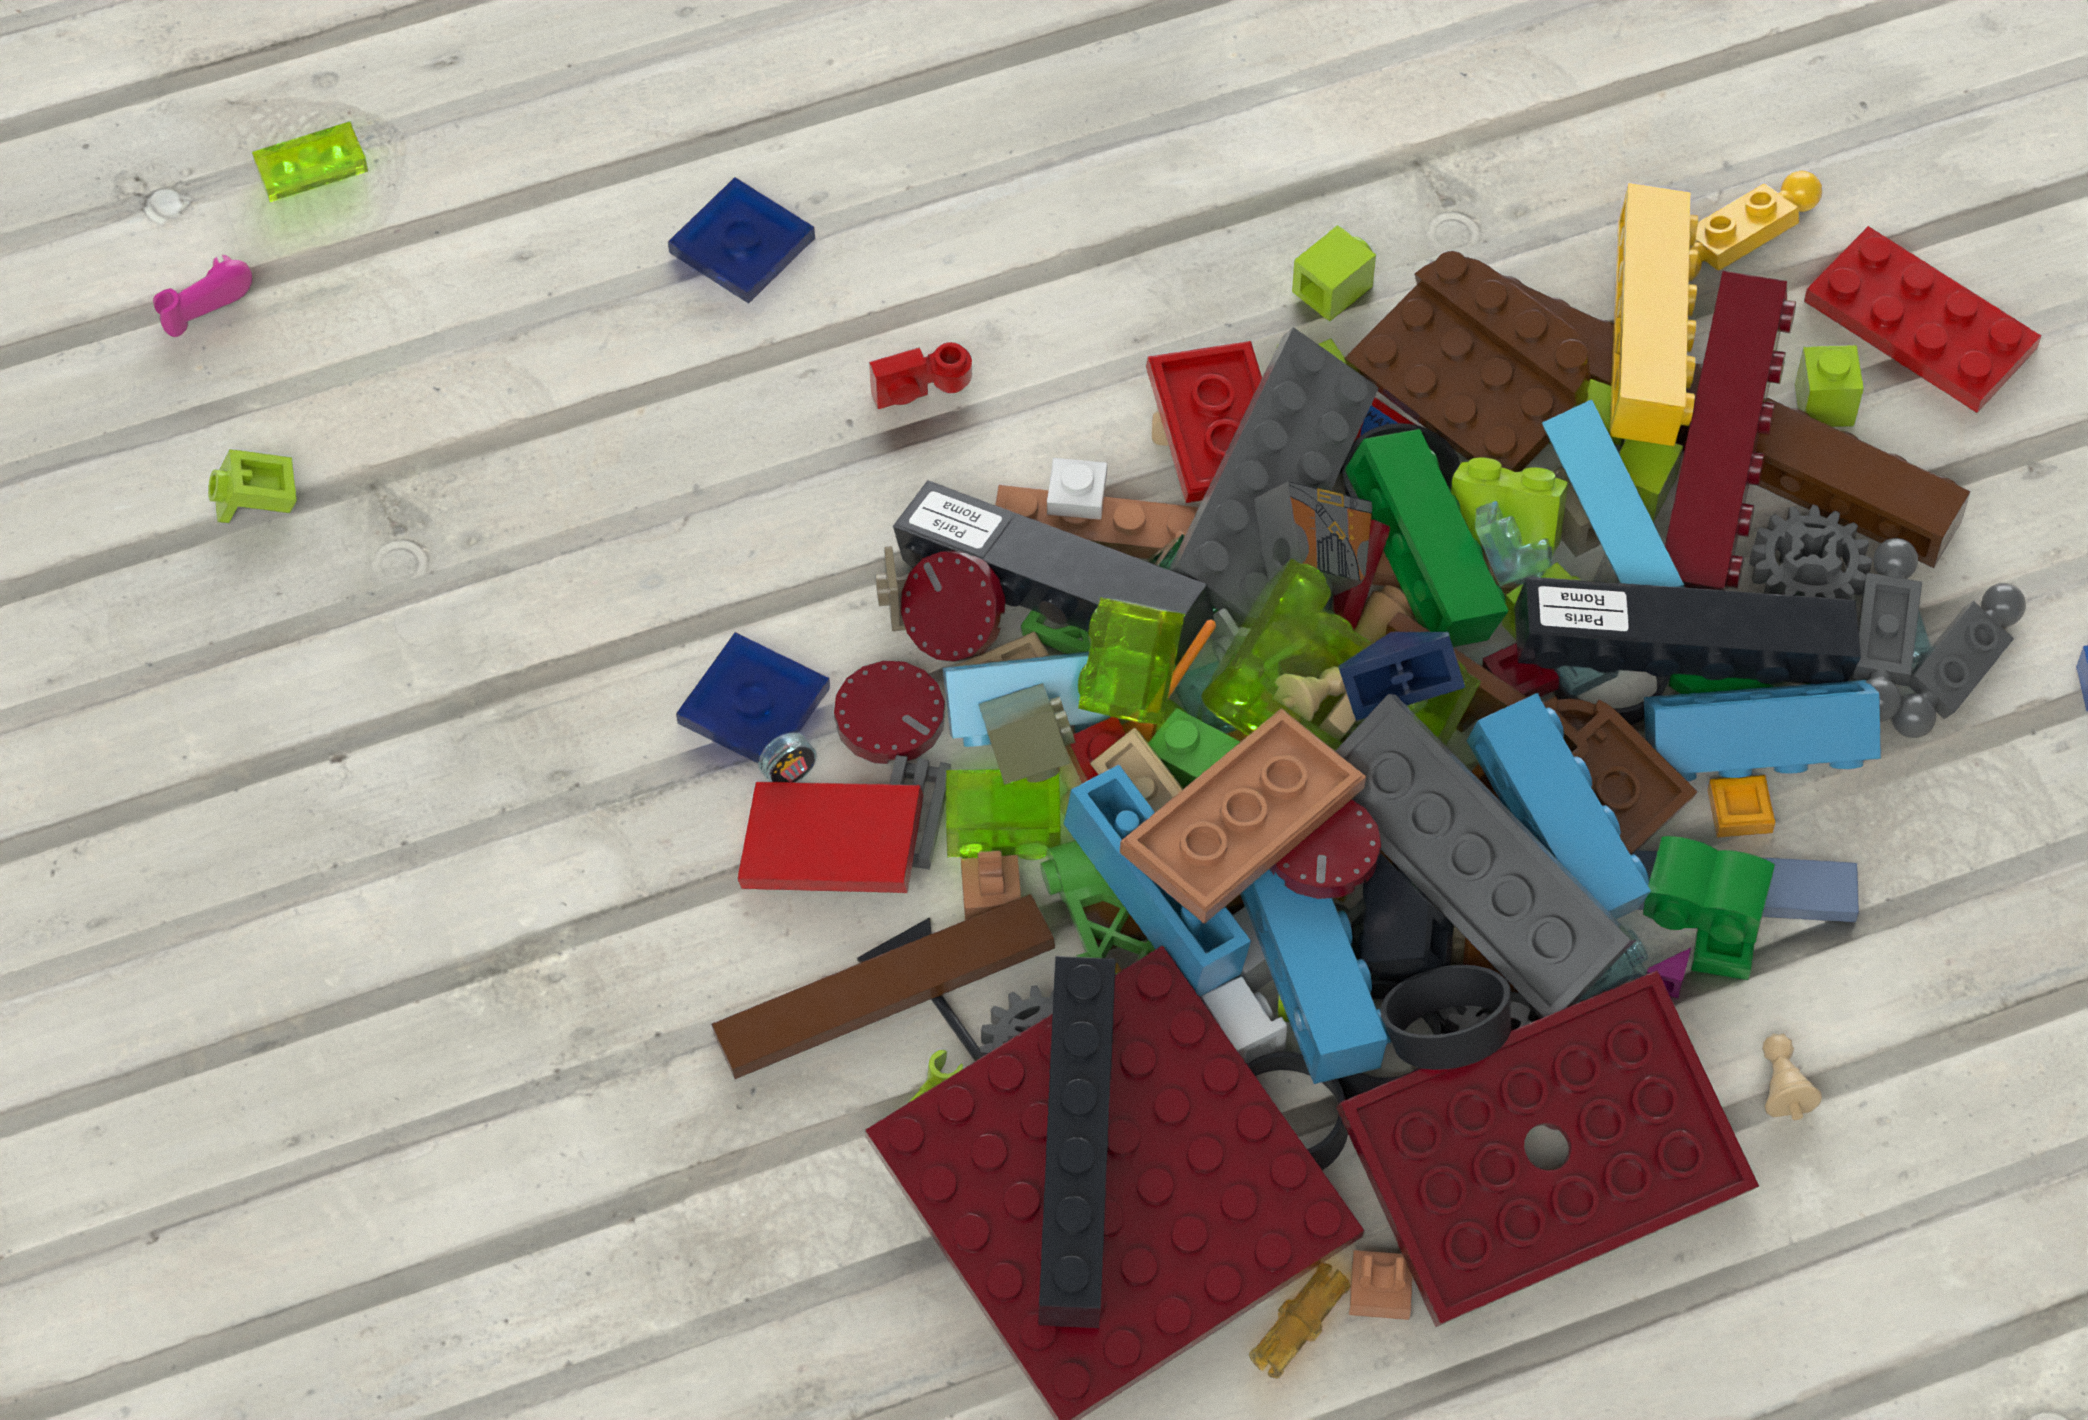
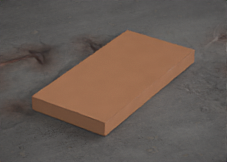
(1242, 815)

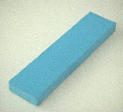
(1610, 498)

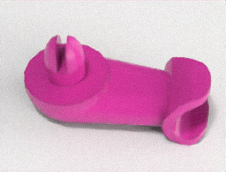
(221, 286)

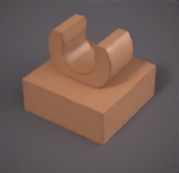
(989, 882)
(1380, 1285)

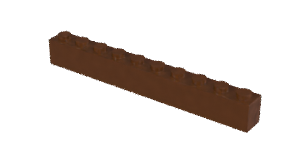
(1819, 463)

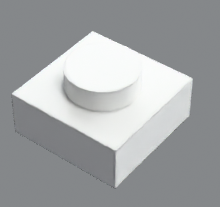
(1077, 488)

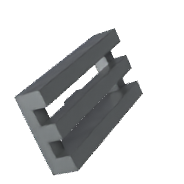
(920, 774)

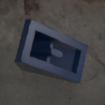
(1404, 665)

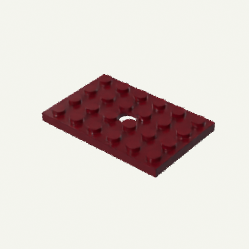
(1638, 1132)

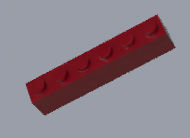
(1726, 430)

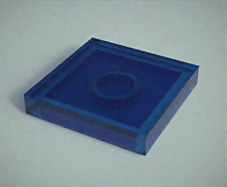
(741, 240)
(751, 697)

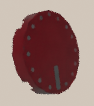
(952, 606)
(889, 711)
(1333, 856)

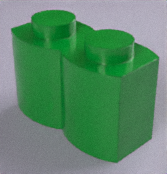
(1708, 890)

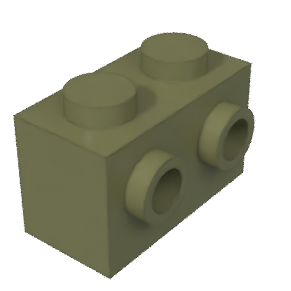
(1028, 734)

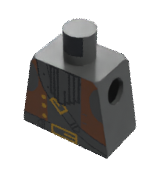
(1315, 530)

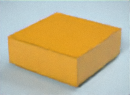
(1741, 806)

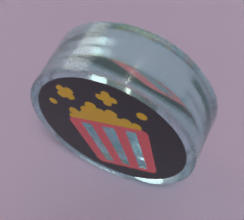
(787, 758)

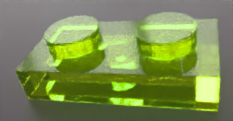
(310, 161)

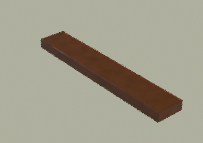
(883, 986)

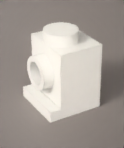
(1246, 1019)

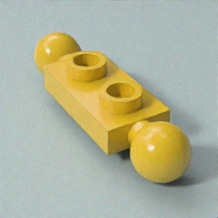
(1754, 220)

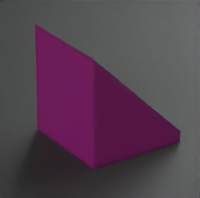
(1672, 971)

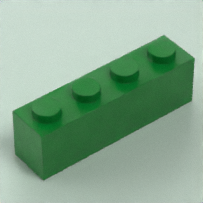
(1428, 538)

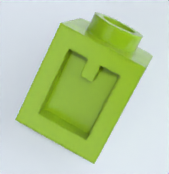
(252, 482)

